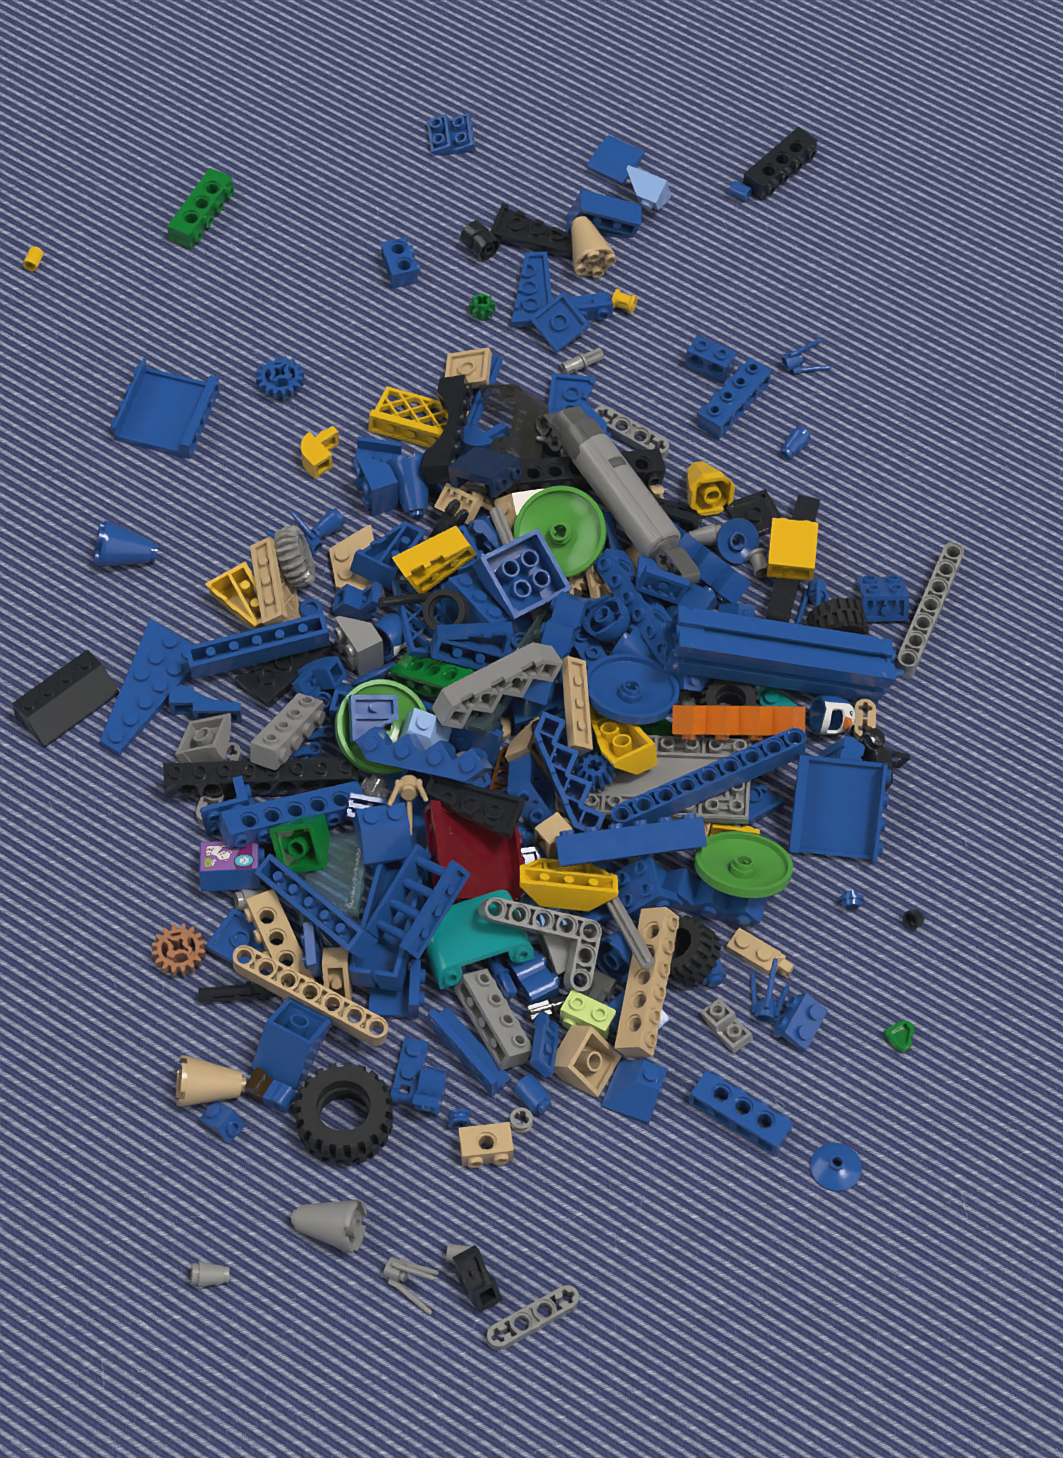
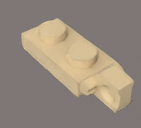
(758, 953)

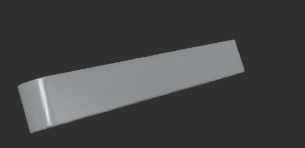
(933, 601)

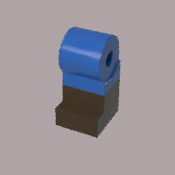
(270, 1091)

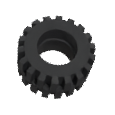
(839, 615)
(729, 691)
(701, 952)

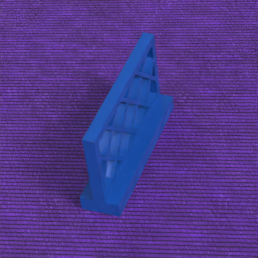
(443, 616)

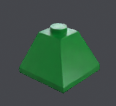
(302, 843)

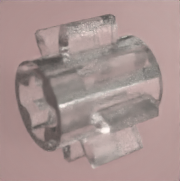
(375, 786)

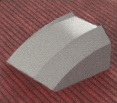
(205, 740)

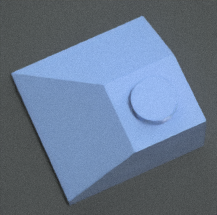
(649, 189)
(426, 727)

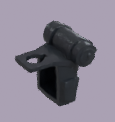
(876, 752)

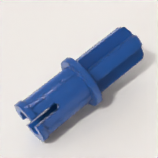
(502, 976)

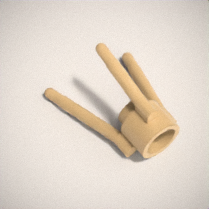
(408, 788)

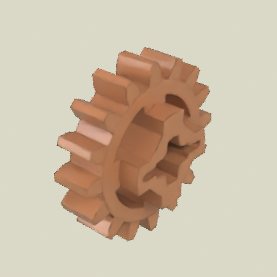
(180, 959)

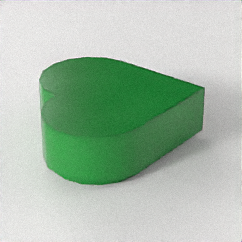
(900, 1036)

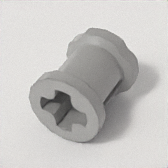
(759, 562)

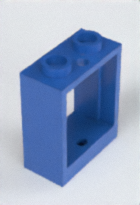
(536, 791)

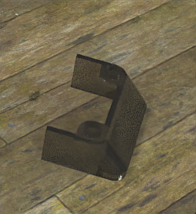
(526, 409)

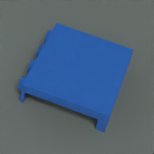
(164, 411)
(839, 807)

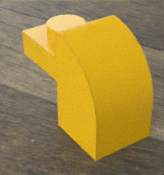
(316, 450)

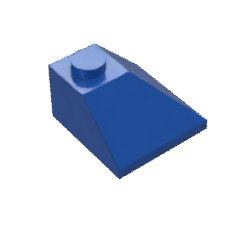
(635, 1089)

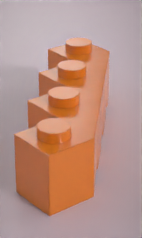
(735, 720)

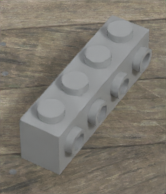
(287, 731)
(493, 1019)

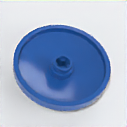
(631, 689)

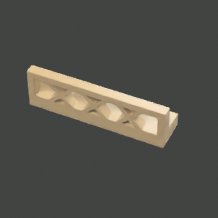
(576, 705)

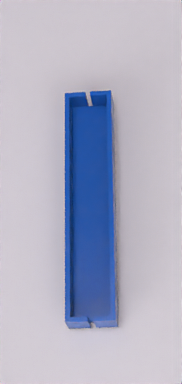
(387, 961)

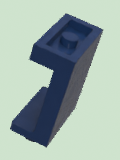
(486, 467)

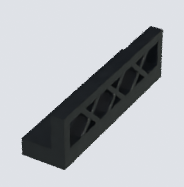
(681, 514)

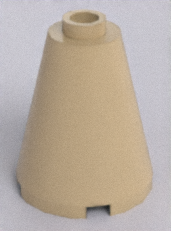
(206, 1082)

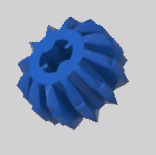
(596, 770)

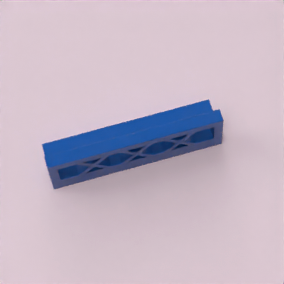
(468, 1050)

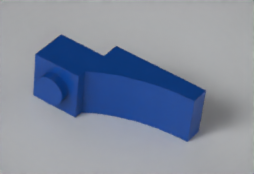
(186, 701)

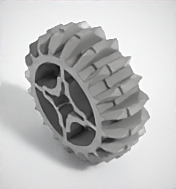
(294, 556)

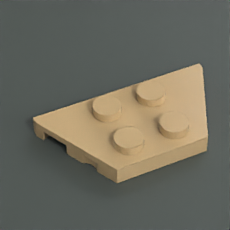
(342, 557)

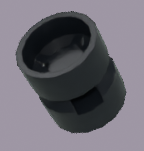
(480, 240)

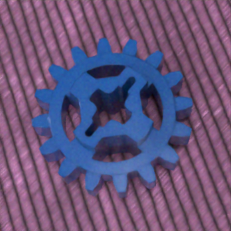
(280, 378)

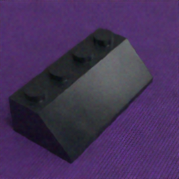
(65, 698)

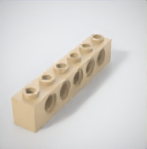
(268, 905)
(647, 988)

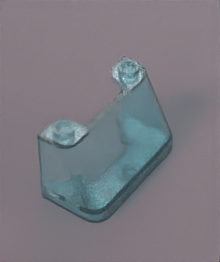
(342, 879)

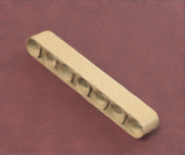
(303, 985)

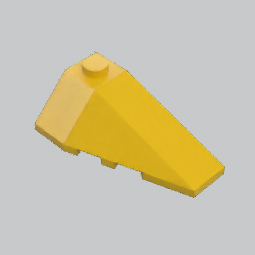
(623, 744)

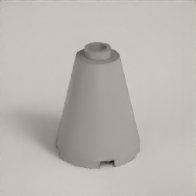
(332, 1223)

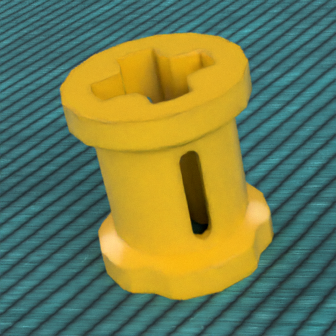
(624, 301)

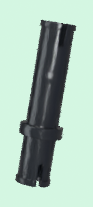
(233, 992)

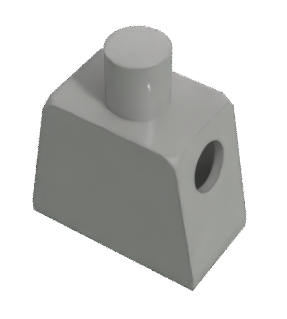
(557, 950)

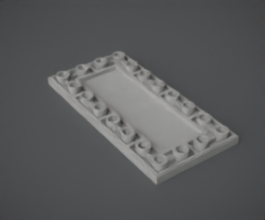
(674, 760)

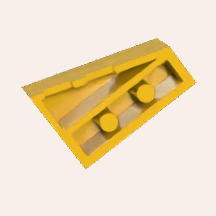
(434, 559)

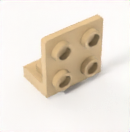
(470, 501)

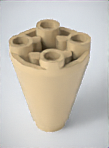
(589, 249)

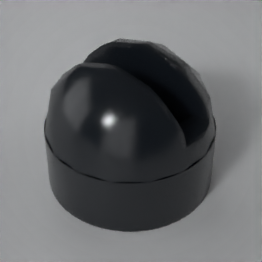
(910, 916)

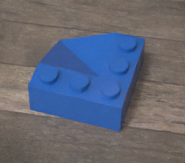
(522, 574)
(481, 603)

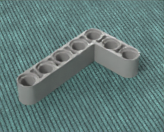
(551, 928)

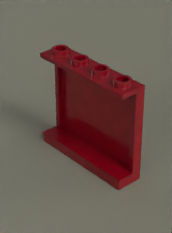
(485, 855)

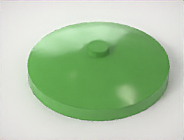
(569, 524)
(406, 702)
(744, 864)

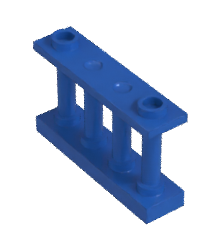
(434, 909)

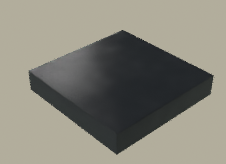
(755, 508)

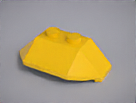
(567, 887)

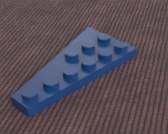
(155, 668)

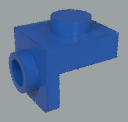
(223, 1121)

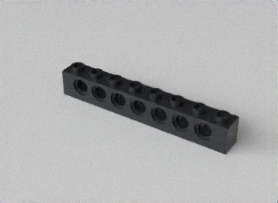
(562, 472)
(292, 777)

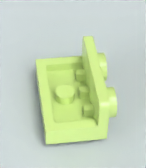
(586, 1012)

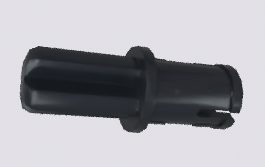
(551, 1006)

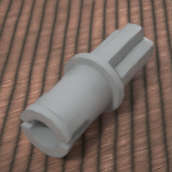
(582, 361)

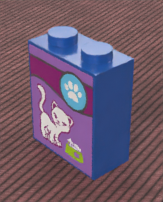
(229, 868)

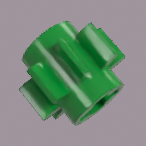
(482, 306)

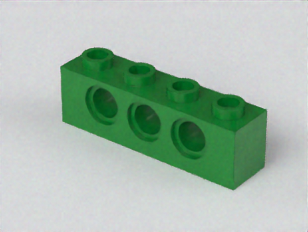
(200, 208)
(427, 675)

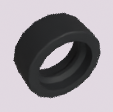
(431, 601)

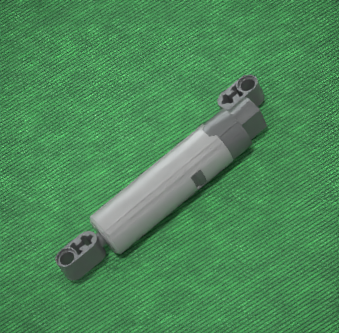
(618, 488)

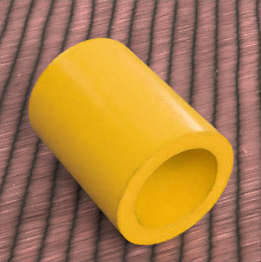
(33, 258)

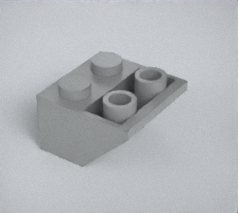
(359, 644)

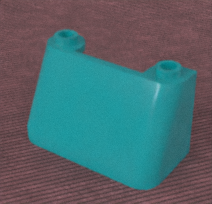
(468, 938)

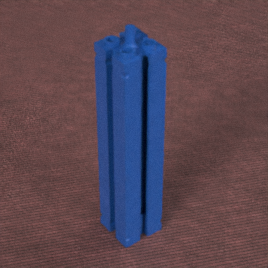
(779, 654)

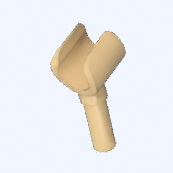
(656, 491)

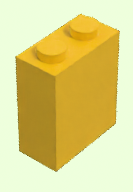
(792, 549)

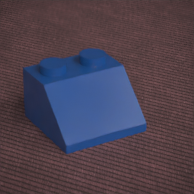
(383, 833)

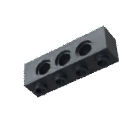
(780, 163)

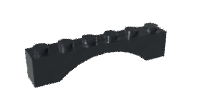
(454, 396)

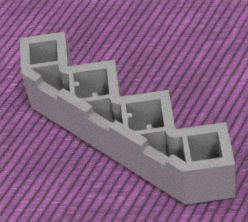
(486, 686)

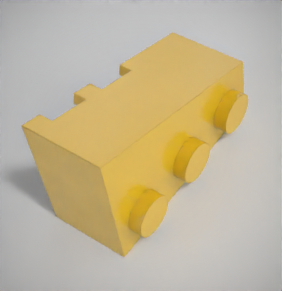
(238, 593)

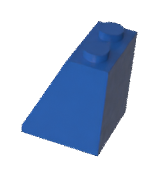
(291, 1042)

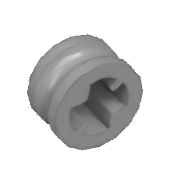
(516, 1114)

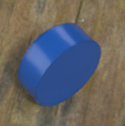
(310, 607)

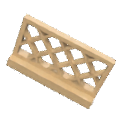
(275, 594)

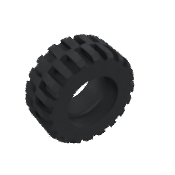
(337, 1084)

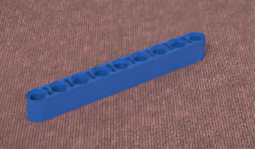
(715, 772)

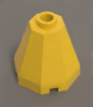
(708, 489)

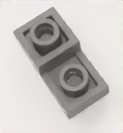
(726, 1026)

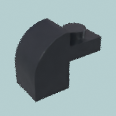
(476, 1280)

